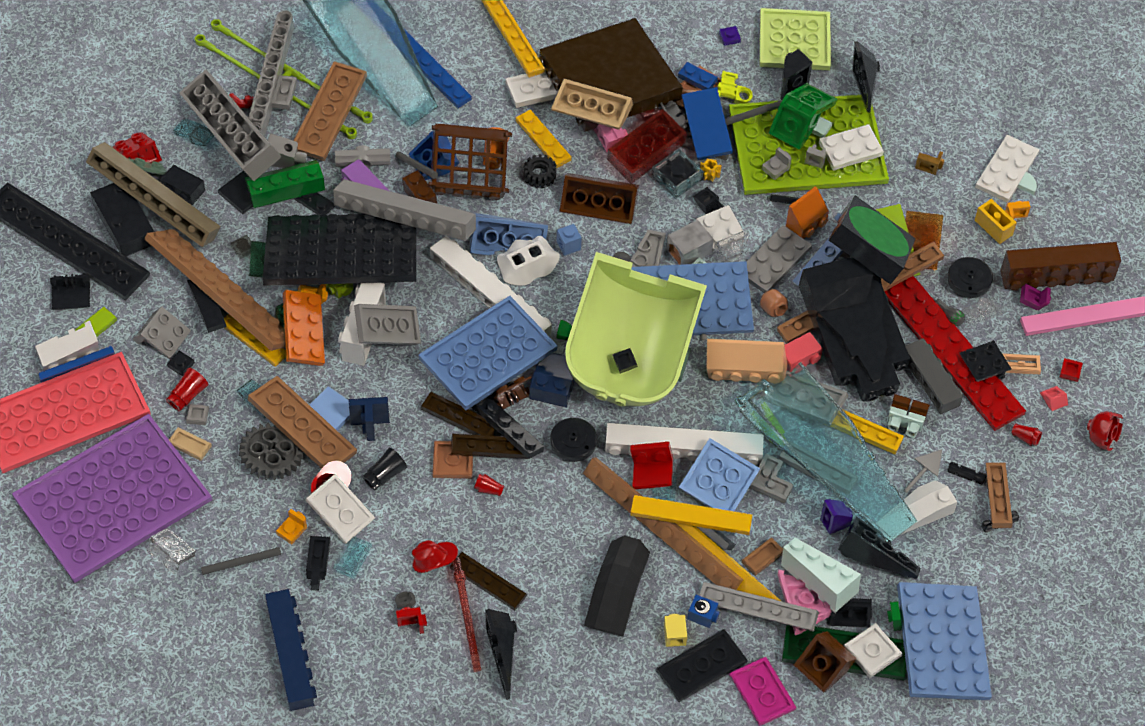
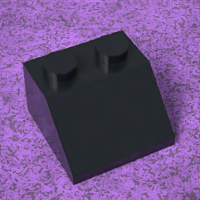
(795, 72)

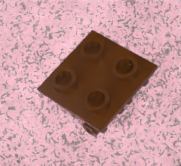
(516, 390)

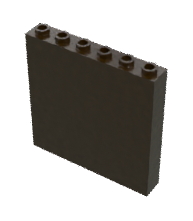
(617, 61)

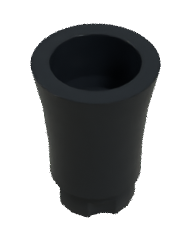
(384, 469)

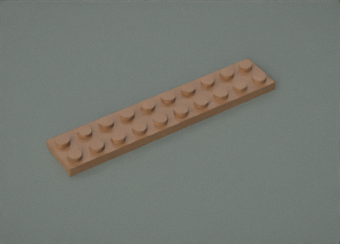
(219, 287)

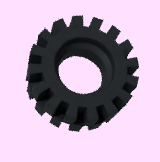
(539, 162)

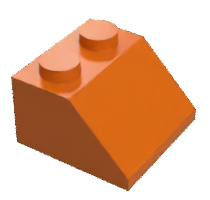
(807, 214)

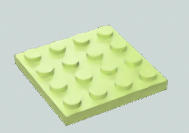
(790, 30)

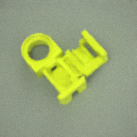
(728, 89)

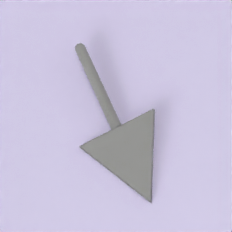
(929, 462)

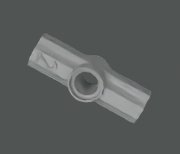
(364, 154)

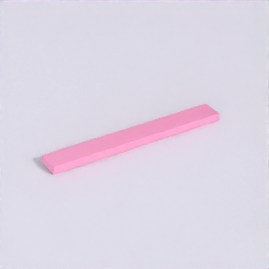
(1083, 316)

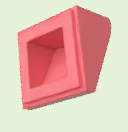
(1055, 398)

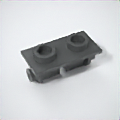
(673, 110)

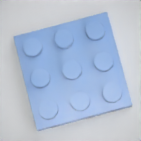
(719, 477)

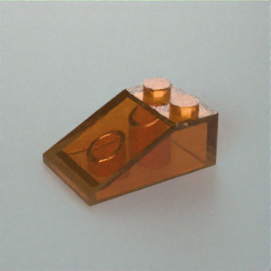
(925, 228)

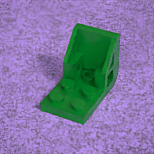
(800, 114)

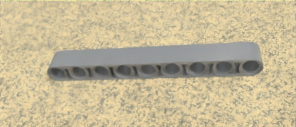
(271, 69)

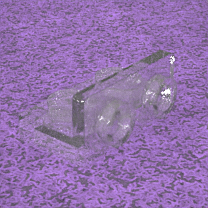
(170, 549)

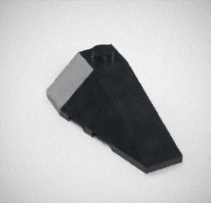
(865, 73)
(866, 547)
(501, 638)

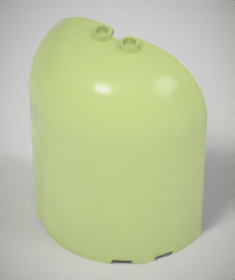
(633, 312)

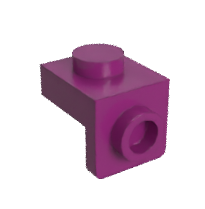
(1035, 298)

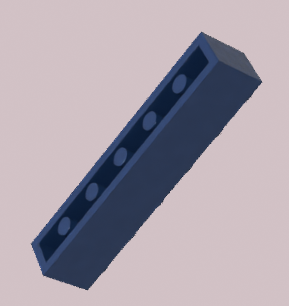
(289, 649)

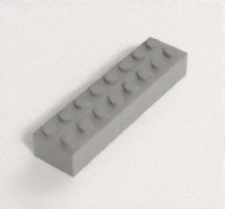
(230, 125)

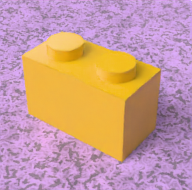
(995, 221)

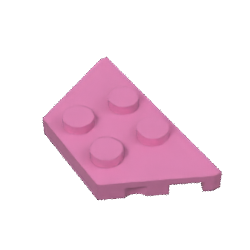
(797, 594)

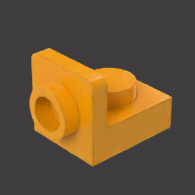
(292, 526)

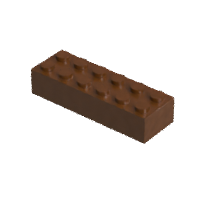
(1060, 265)

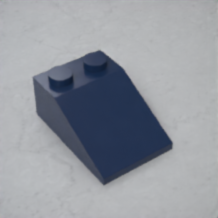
(552, 381)

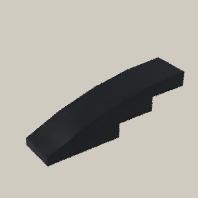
(207, 308)

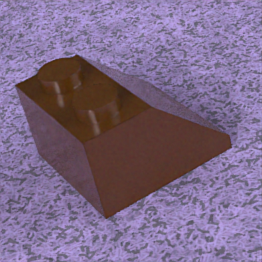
(825, 661)

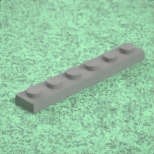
(761, 606)

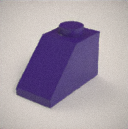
(835, 516)

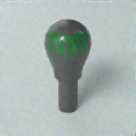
(954, 315)

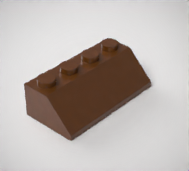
(599, 198)

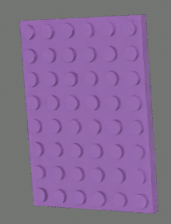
(111, 497)

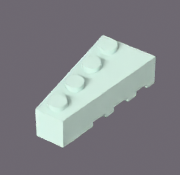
(824, 575)

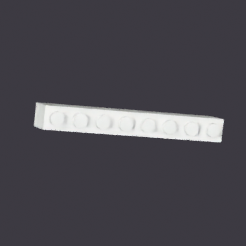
(478, 279)
(683, 442)

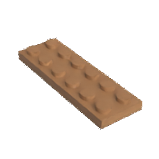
(329, 110)
(301, 423)

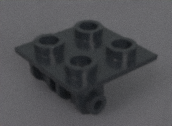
(70, 291)
(985, 361)

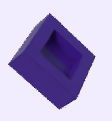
(729, 35)

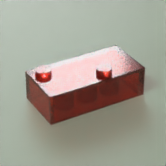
(646, 146)

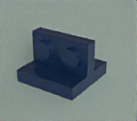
(369, 412)

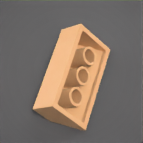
(746, 360)

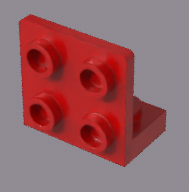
(138, 147)
(652, 465)

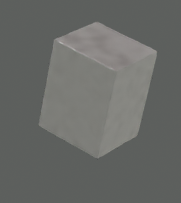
(690, 243)

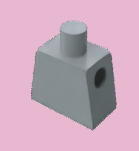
(288, 151)

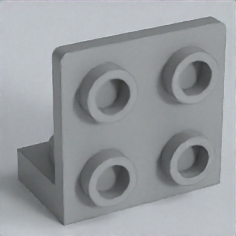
(163, 332)

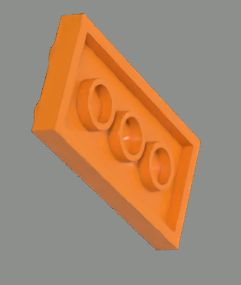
(303, 328)

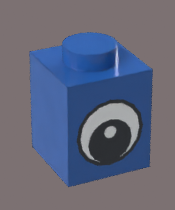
(703, 611)

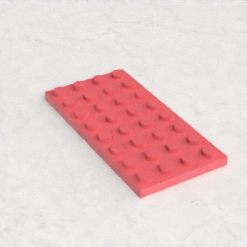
(68, 411)

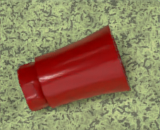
(187, 389)

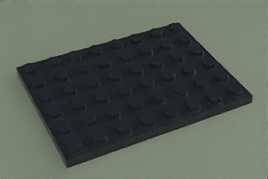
(338, 250)

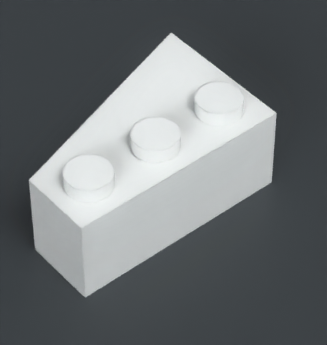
(67, 348)

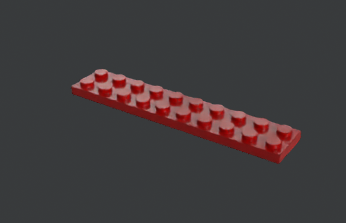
(930, 322)

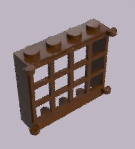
(470, 133)

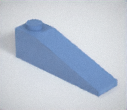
(499, 233)

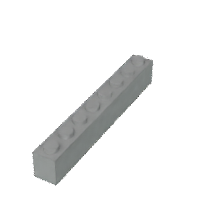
(405, 209)

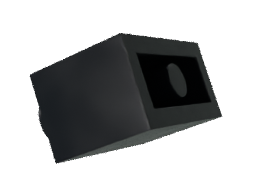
(184, 184)

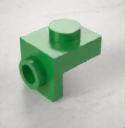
(894, 616)

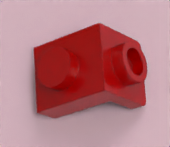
(410, 616)

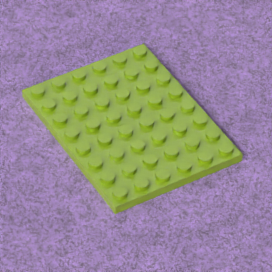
(756, 147)

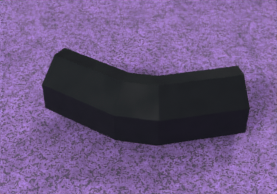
(617, 585)

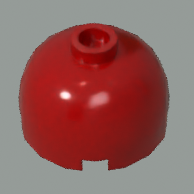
(1103, 427)

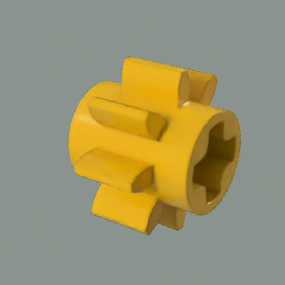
(711, 169)

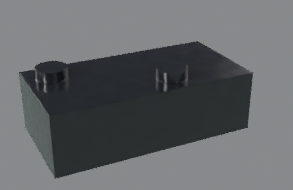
(122, 218)

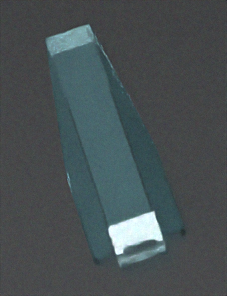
(374, 40)
(826, 442)

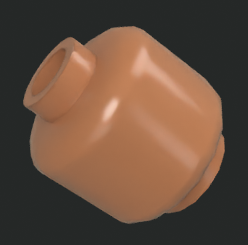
(774, 303)

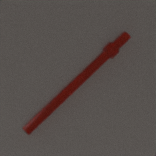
(460, 578)

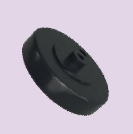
(970, 277)
(573, 439)

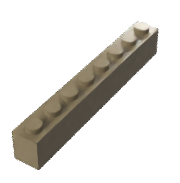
(153, 194)

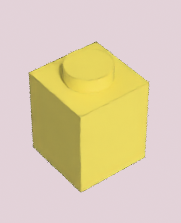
(675, 630)

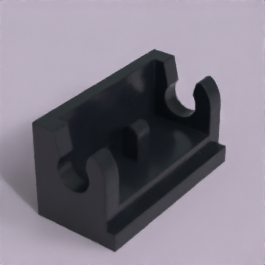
(854, 613)

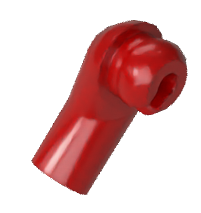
(242, 103)

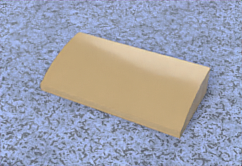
(592, 104)

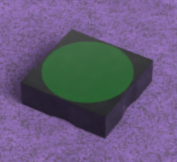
(872, 239)

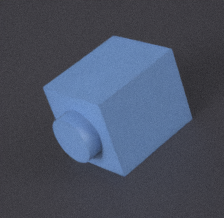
(569, 239)

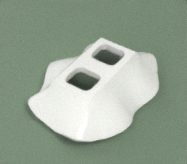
(532, 267)

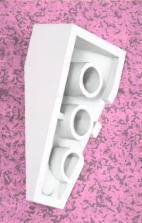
(930, 503)

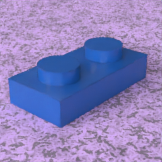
(697, 76)

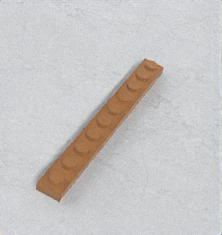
(915, 263)
(667, 531)

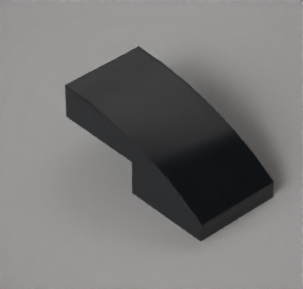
(707, 200)

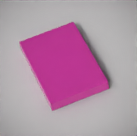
(762, 691)

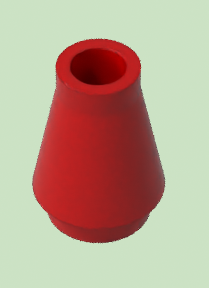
(1027, 434)
(488, 485)

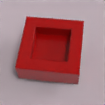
(1071, 370)

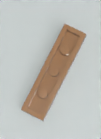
(998, 495)

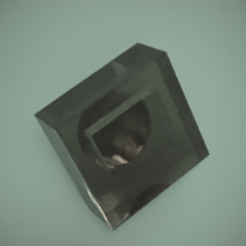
(242, 246)

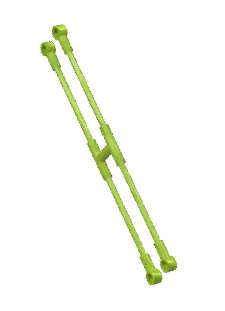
(288, 72)

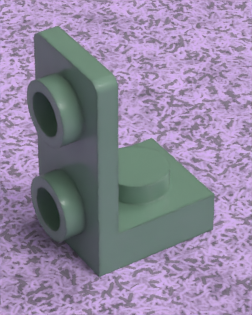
(154, 167)

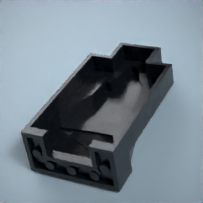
(855, 326)

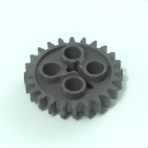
(269, 451)

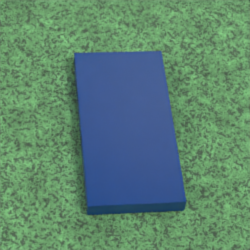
(707, 123)

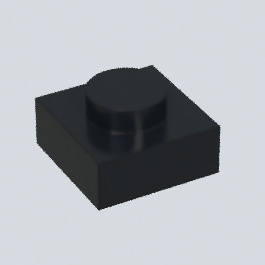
(625, 360)
(180, 363)

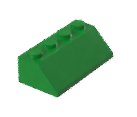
(286, 183)

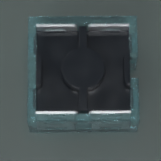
(677, 173)

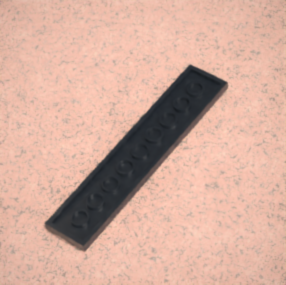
(70, 242)

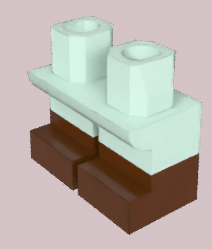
(913, 421)

